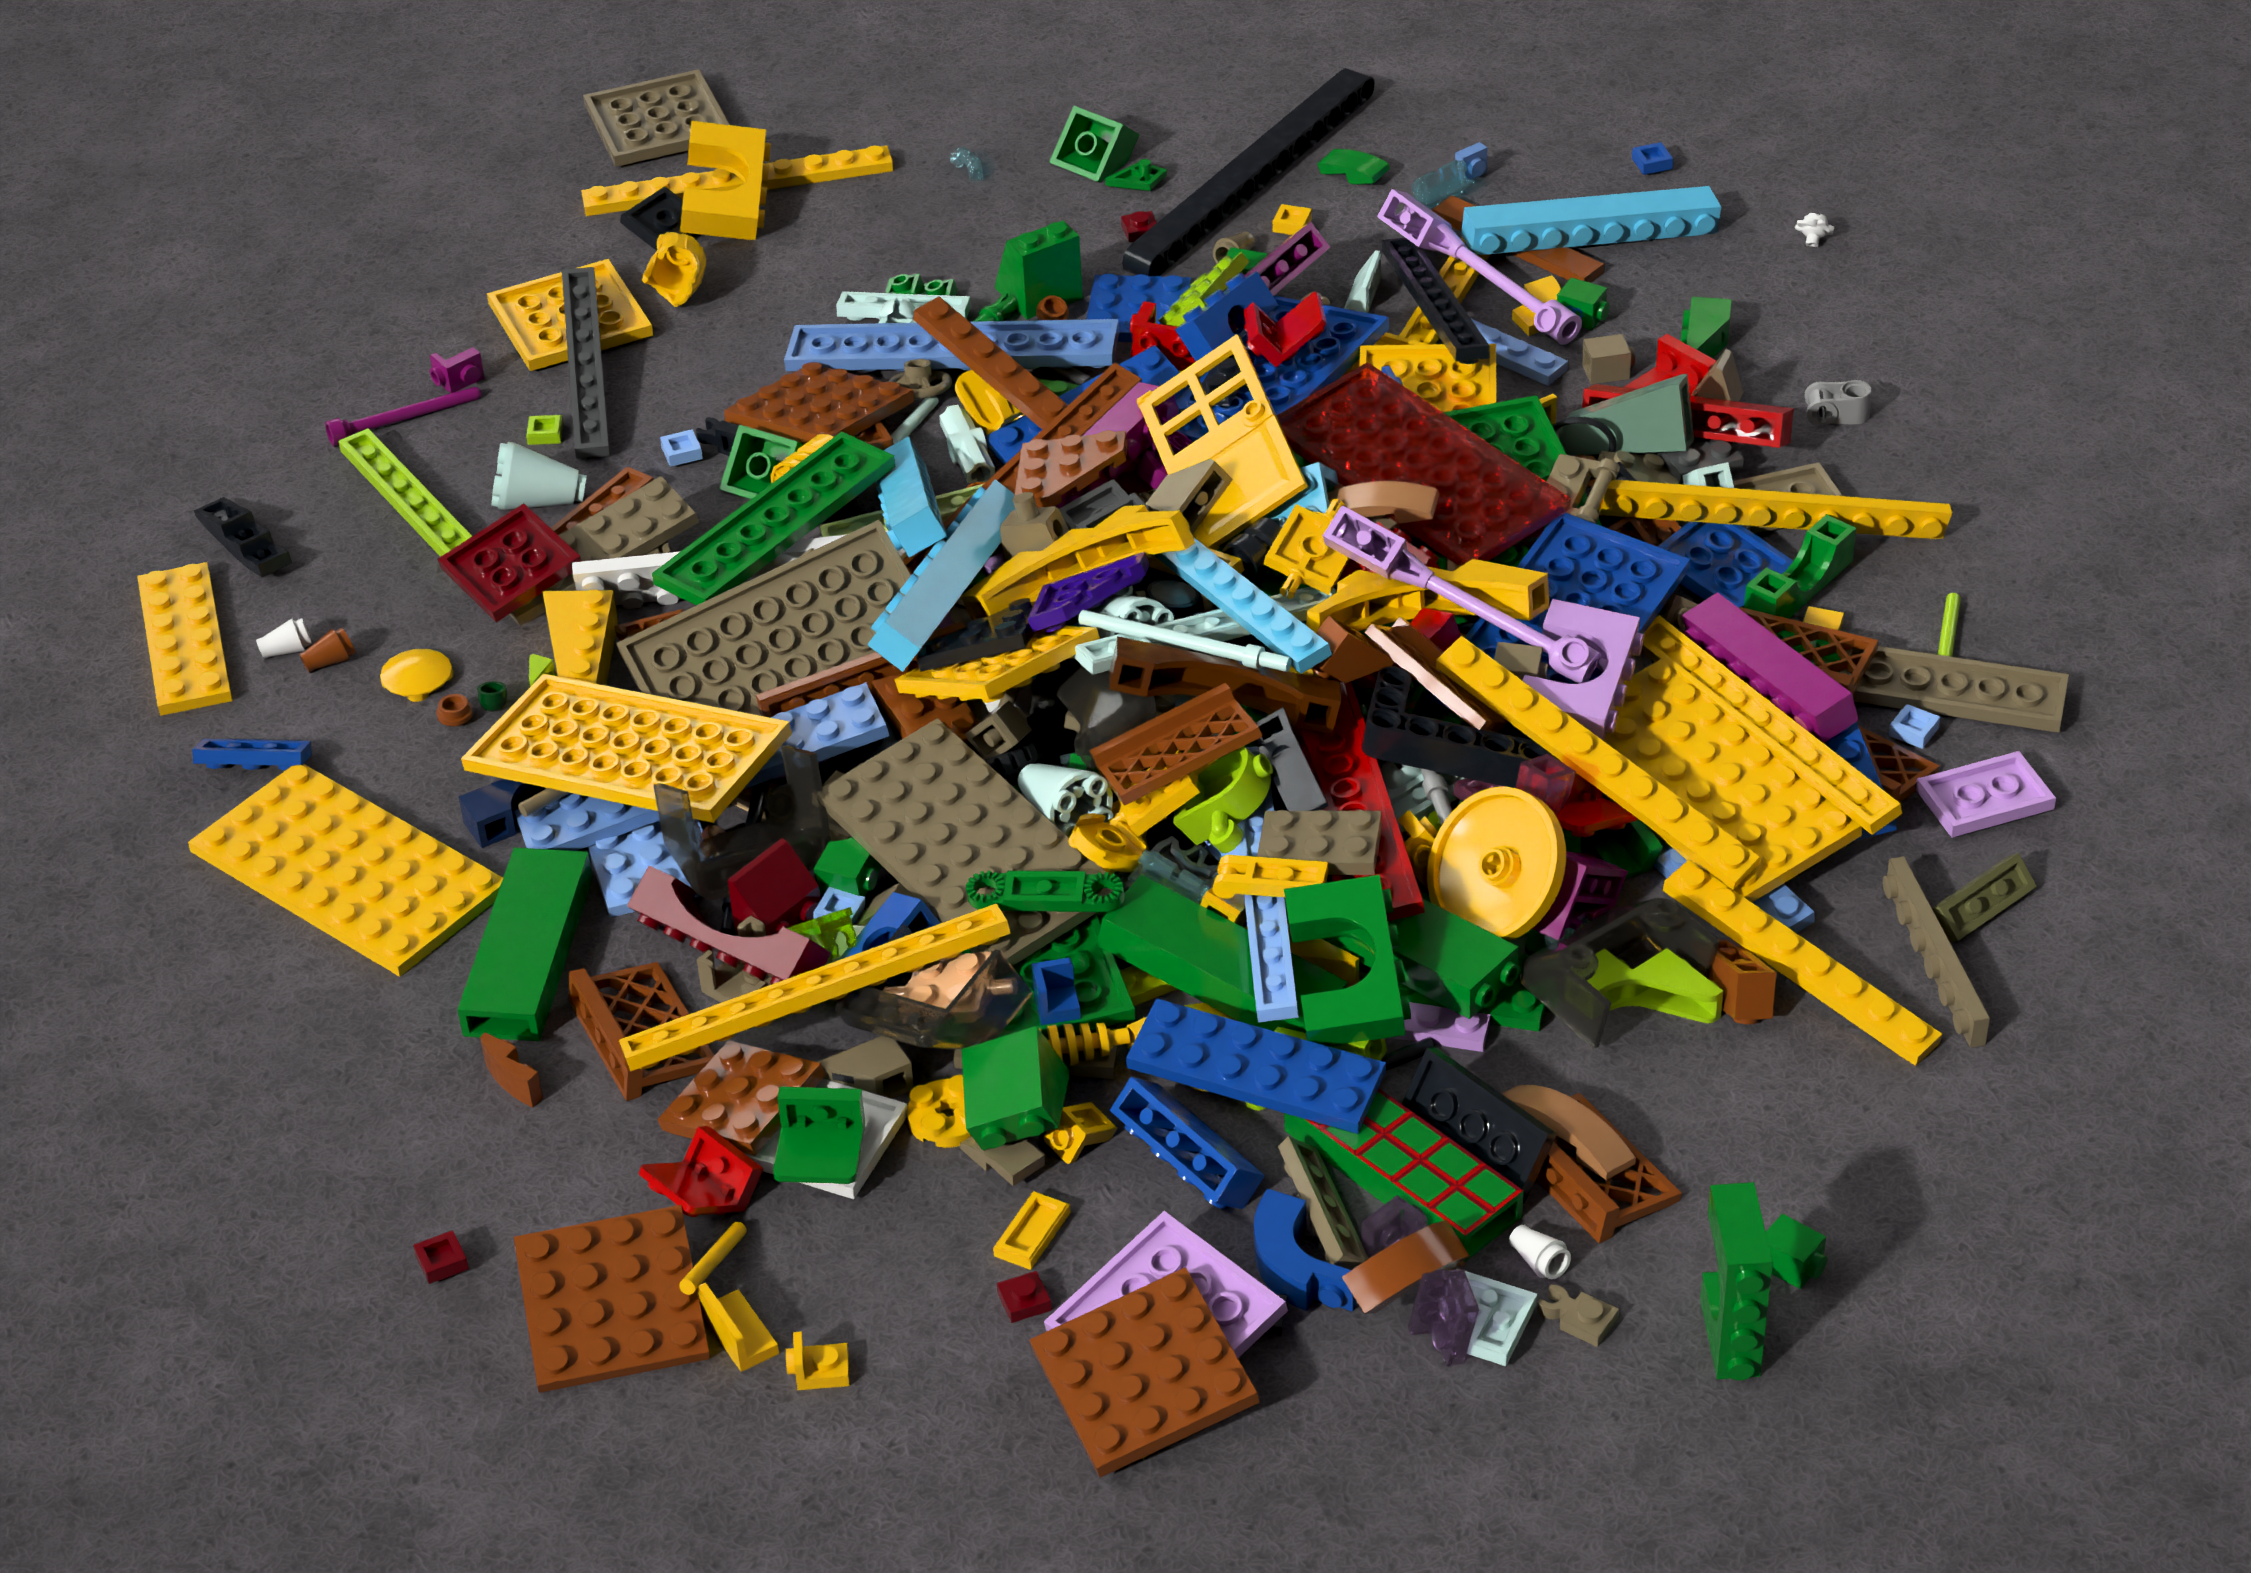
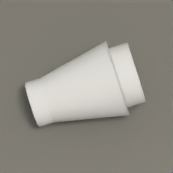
(285, 639)
(1543, 1253)

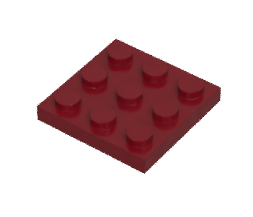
(509, 562)

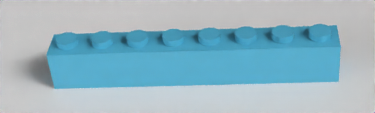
(1590, 220)
(909, 501)
(943, 578)

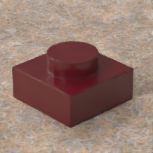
(1137, 224)
(440, 1257)
(1024, 1296)

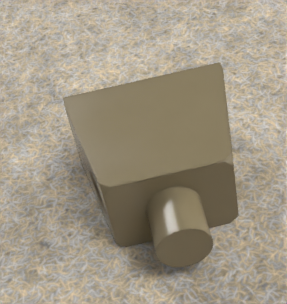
(1030, 527)

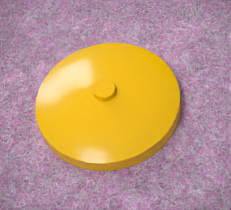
(1498, 861)

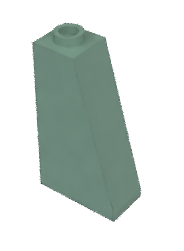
(1641, 420)

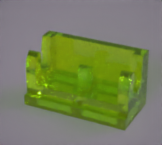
(824, 928)

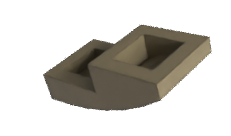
(1012, 1160)

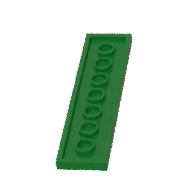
(774, 519)

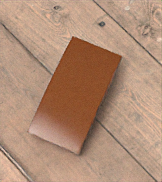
(504, 1065)

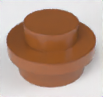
(1052, 308)
(454, 710)

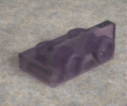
(1446, 1310)

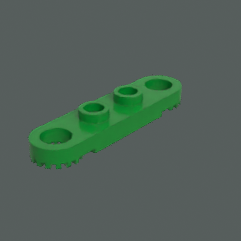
(1046, 891)

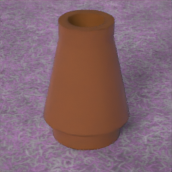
(328, 650)

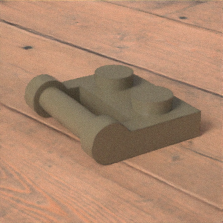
(1572, 476)

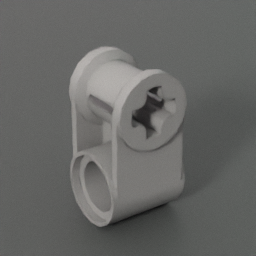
(1841, 402)

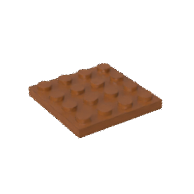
(819, 402)
(609, 1298)
(1143, 1372)

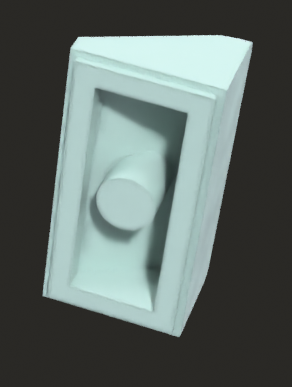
(1365, 284)

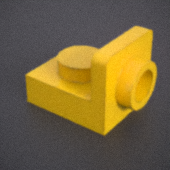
(1079, 1127)
(818, 1365)

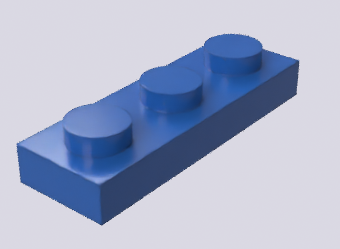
(251, 753)

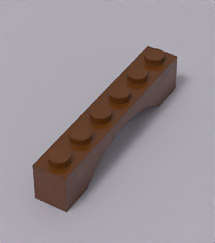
(1162, 670)

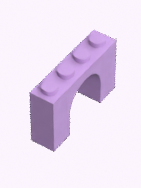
(1616, 639)

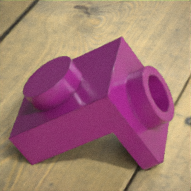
(457, 371)

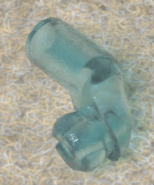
(973, 162)

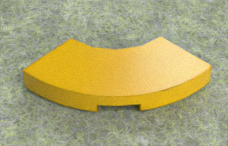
(1544, 290)

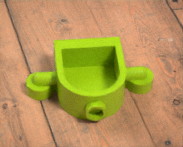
(1227, 796)

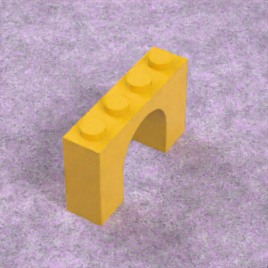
(733, 211)

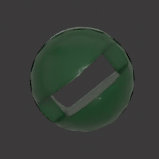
(492, 695)

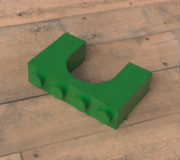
(1356, 911)
(1738, 1293)

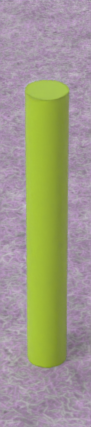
(1949, 624)

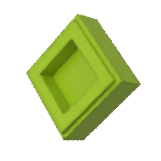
(545, 429)

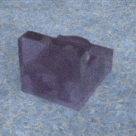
(1390, 1224)

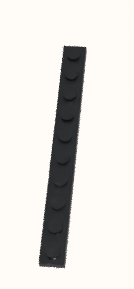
(1436, 301)

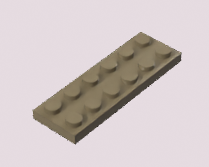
(621, 530)
(1963, 688)

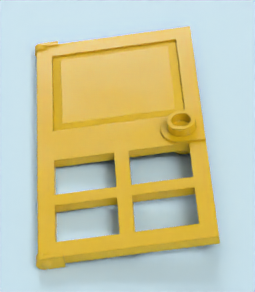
(1245, 445)

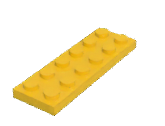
(184, 638)

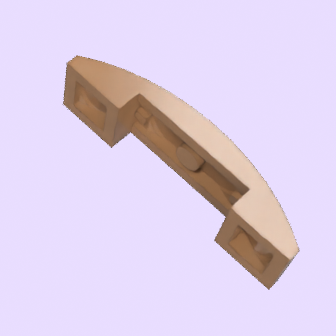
(1406, 500)
(1596, 1142)

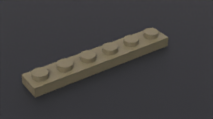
(1939, 957)

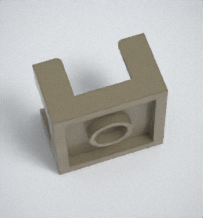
(725, 981)

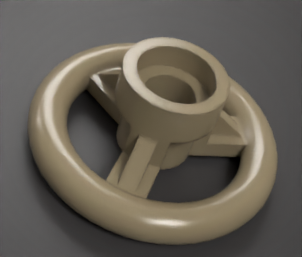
(919, 375)

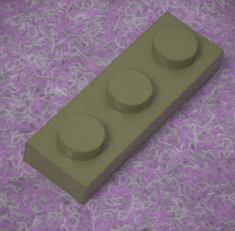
(1984, 897)

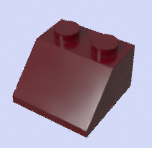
(774, 890)

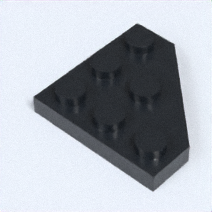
(981, 638)

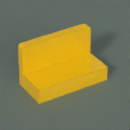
(737, 1327)

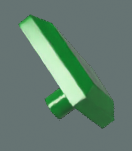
(1138, 176)

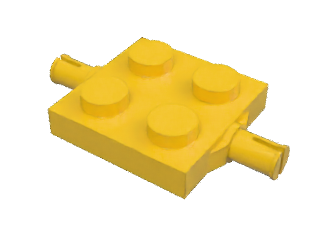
(1302, 553)
(1155, 806)

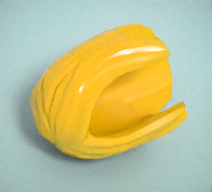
(676, 267)

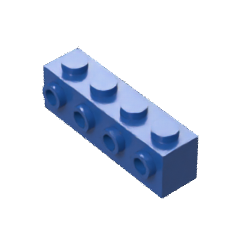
(1187, 1144)

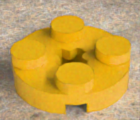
(1107, 845)
(925, 1108)

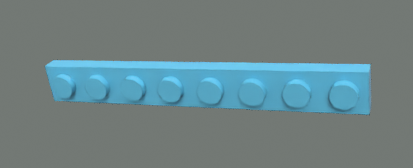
(1248, 605)

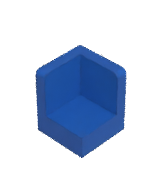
(1055, 991)

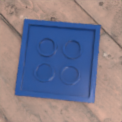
(1123, 295)
(1723, 558)

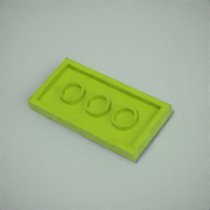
(1203, 287)

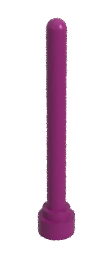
(339, 429)

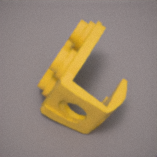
(984, 403)

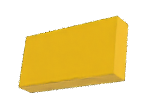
(1031, 1230)

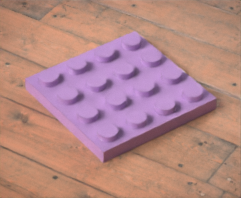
(1234, 1297)

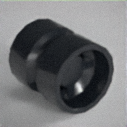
(1253, 547)

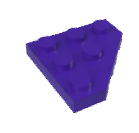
(1084, 591)

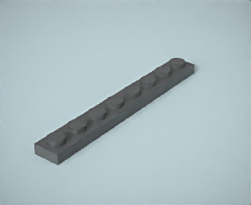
(585, 363)

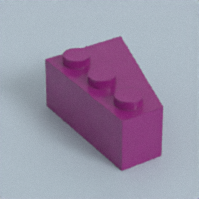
(1586, 891)

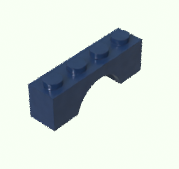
(491, 809)

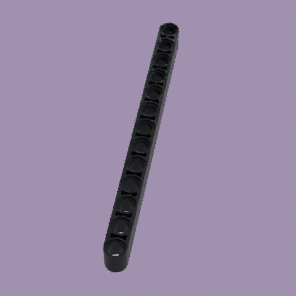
(1248, 174)

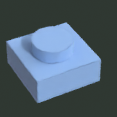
(681, 448)
(1914, 726)
(838, 900)

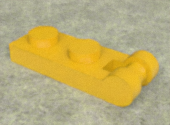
(1265, 875)

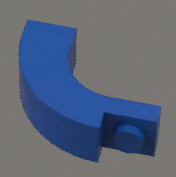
(1286, 1267)

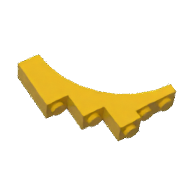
(1079, 550)
(1373, 599)

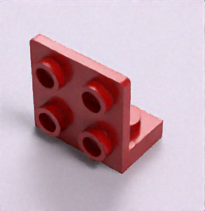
(1673, 360)

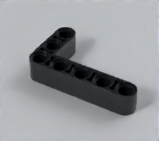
(1436, 743)

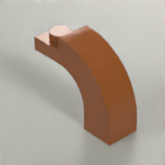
(1402, 1264)

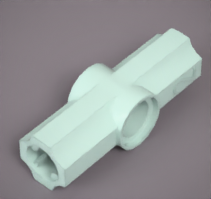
(966, 445)

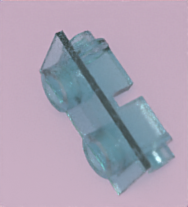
(1452, 181)
(1161, 871)

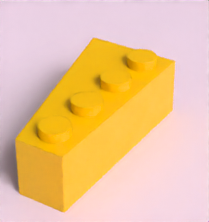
(582, 633)

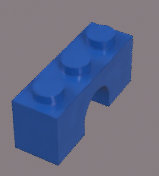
(1209, 326)
(894, 912)

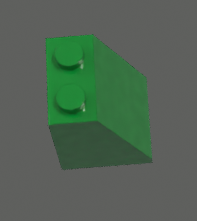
(1041, 266)
(1012, 1088)

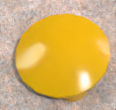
(416, 673)

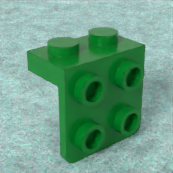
(819, 1135)

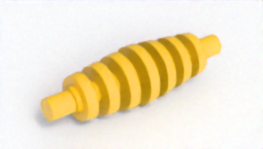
(1086, 1041)

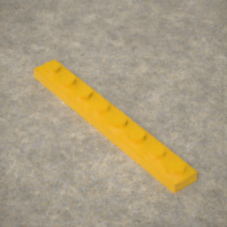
(1802, 963)

